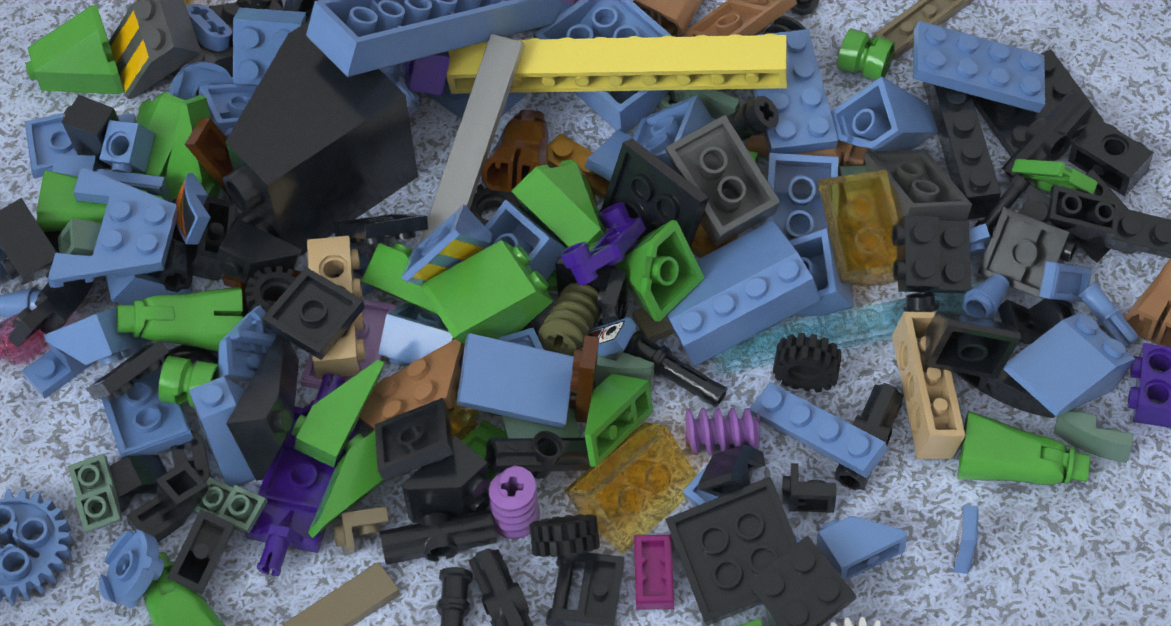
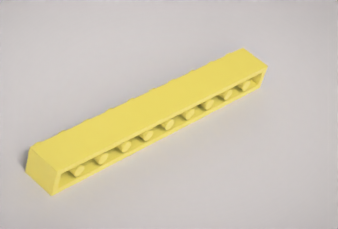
(635, 64)

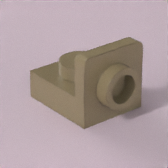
(364, 522)

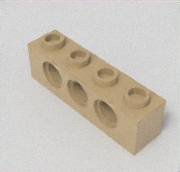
(331, 258)
(927, 391)

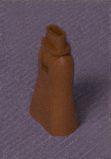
(517, 151)

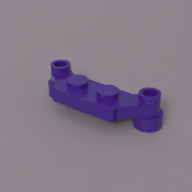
(610, 247)

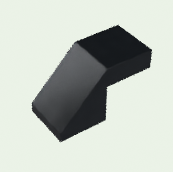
(1036, 320)
(730, 470)
(136, 476)
(177, 497)

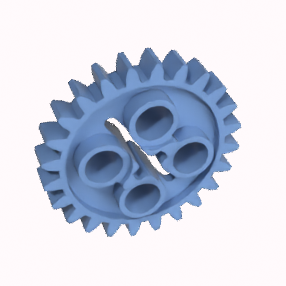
(26, 519)

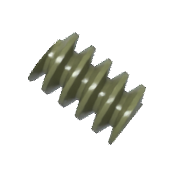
(570, 319)

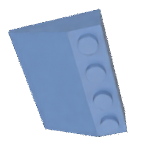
(610, 20)
(743, 293)

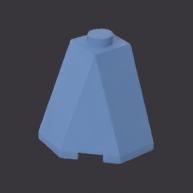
(884, 118)
(214, 406)

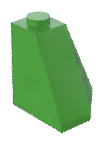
(75, 57)
(160, 118)
(562, 203)
(661, 270)

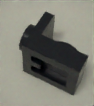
(810, 495)

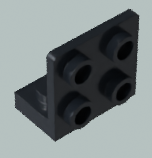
(611, 287)

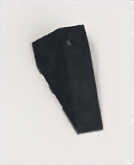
(266, 408)

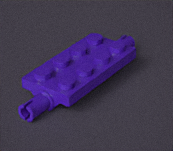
(293, 492)

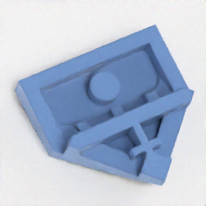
(245, 347)

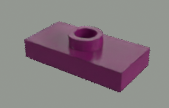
(653, 572)

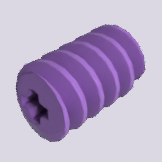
(721, 430)
(513, 502)

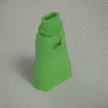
(58, 204)
(183, 319)
(1010, 454)
(176, 605)

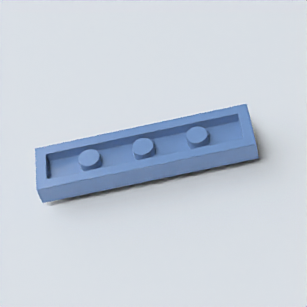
(819, 429)

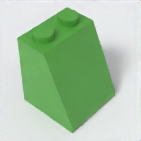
(489, 293)

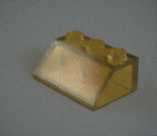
(860, 226)
(634, 485)

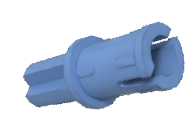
(1108, 314)

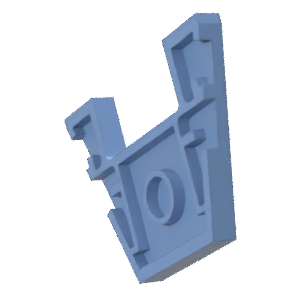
(131, 236)

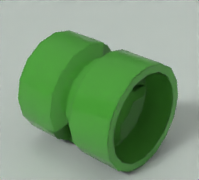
(865, 55)
(180, 376)

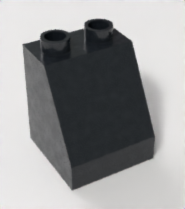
(317, 145)

